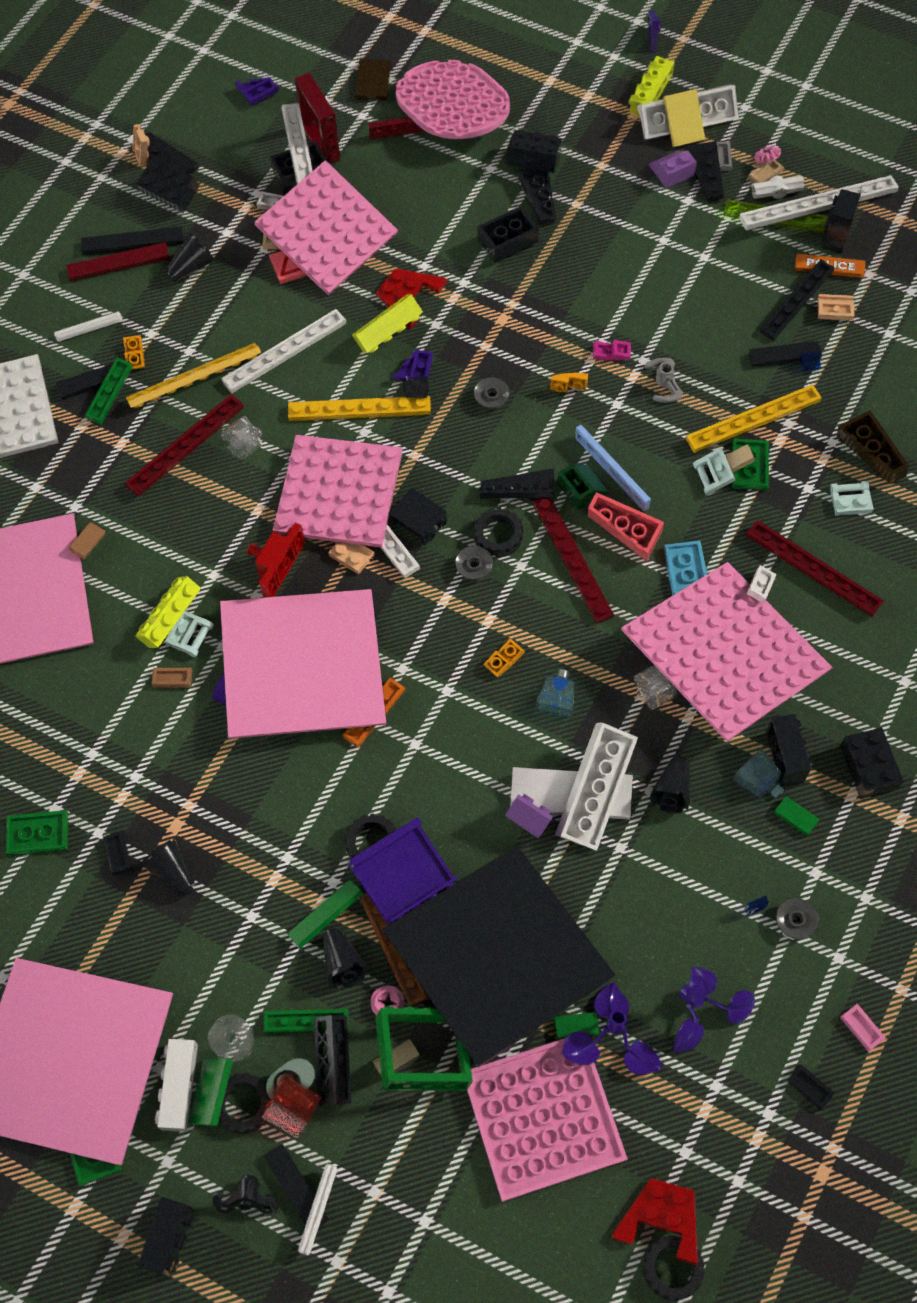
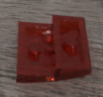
(291, 1107)

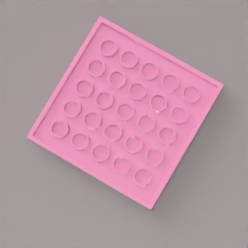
(326, 227)
(339, 490)
(543, 1120)

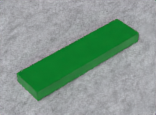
(108, 391)
(325, 914)
(297, 1020)

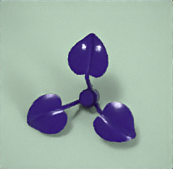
(701, 984)
(613, 1005)

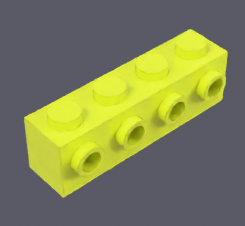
(652, 83)
(387, 323)
(167, 612)

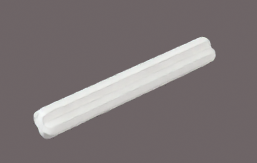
(88, 326)
(317, 1209)

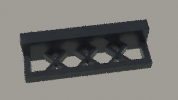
(335, 1059)

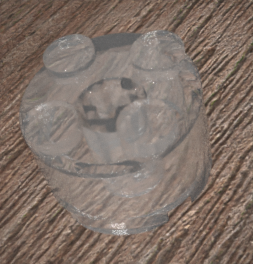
(242, 438)
(654, 687)
(221, 1032)

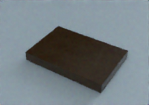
(373, 80)

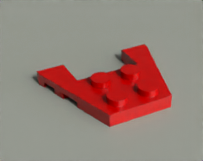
(407, 282)
(665, 1208)

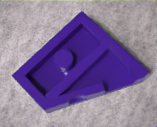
(653, 28)
(257, 89)
(417, 365)

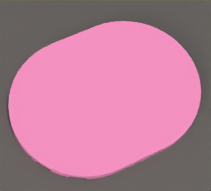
(452, 99)

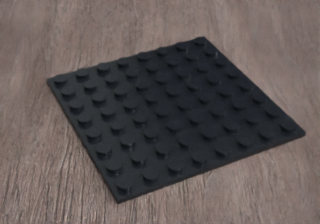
(498, 955)

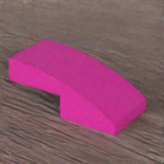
(612, 352)

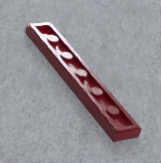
(117, 262)

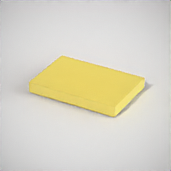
(684, 117)

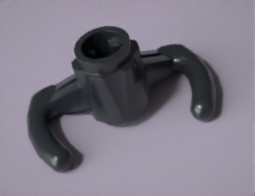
(246, 1197)

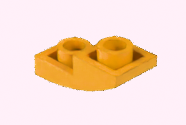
(134, 351)
(563, 381)
(504, 658)

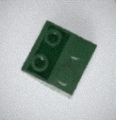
(580, 484)

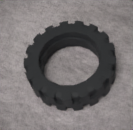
(501, 516)
(361, 824)
(254, 1123)
(656, 1285)

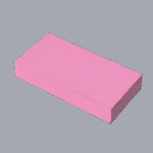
(862, 1027)

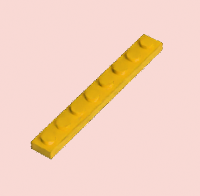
(186, 379)
(358, 408)
(753, 418)

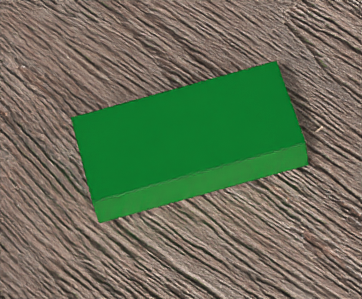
(796, 816)
(579, 1022)

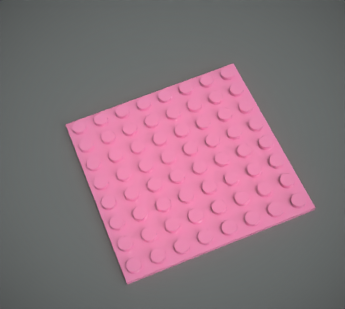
(41, 590)
(726, 651)
(301, 664)
(75, 1058)

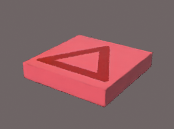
(285, 268)

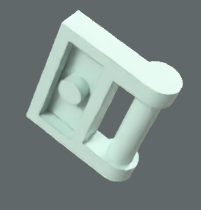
(719, 469)
(851, 503)
(183, 630)

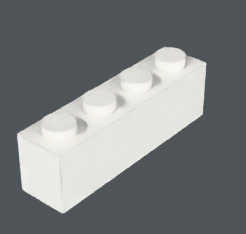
(177, 1085)

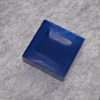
(810, 361)
(756, 905)

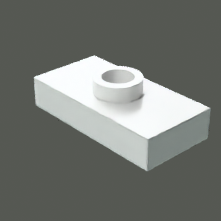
(761, 584)

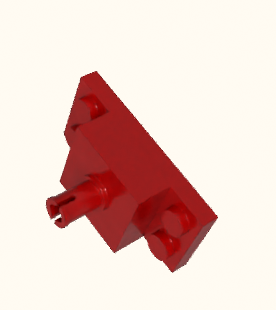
(277, 558)

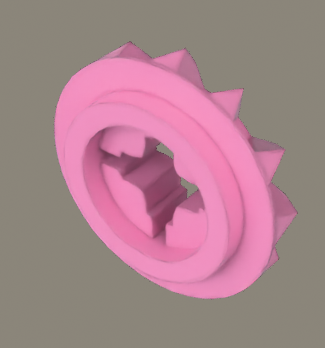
(767, 154)
(382, 994)

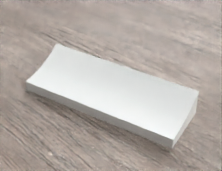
(715, 105)
(596, 786)
(553, 789)

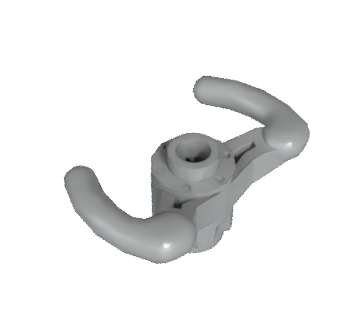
(665, 378)

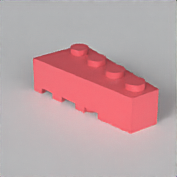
(628, 525)

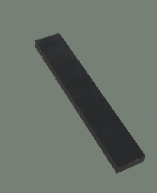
(131, 240)
(797, 300)

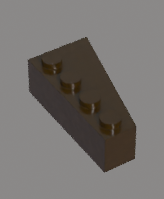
(873, 445)

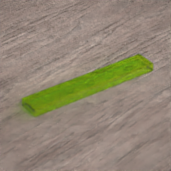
(810, 222)

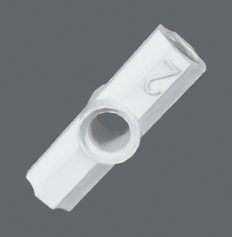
(778, 187)

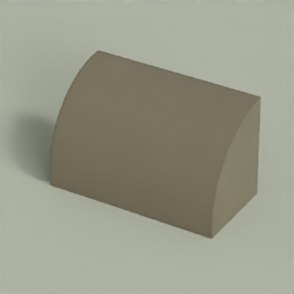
(402, 1056)

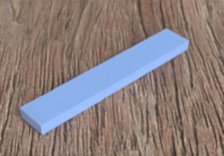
(612, 468)

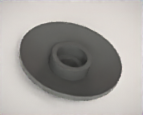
(494, 387)
(470, 556)
(798, 909)

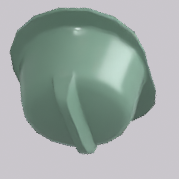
(296, 1069)

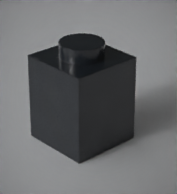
(416, 387)

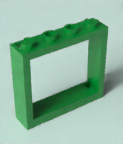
(417, 1081)

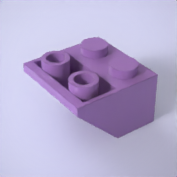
(529, 816)

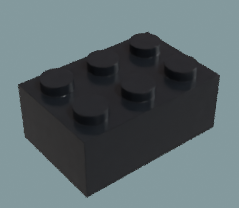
(534, 151)
(283, 166)
(168, 184)
(840, 220)
(508, 234)
(789, 749)
(871, 763)
(166, 1237)

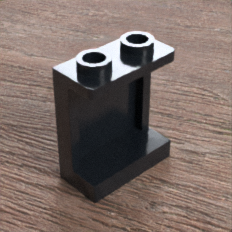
(419, 515)

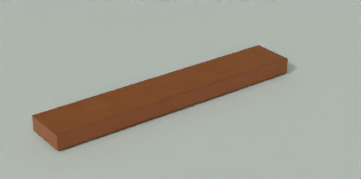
(407, 982)

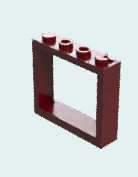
(316, 109)

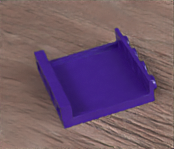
(401, 871)

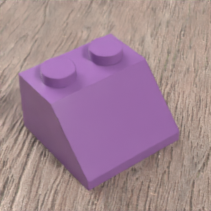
(674, 168)

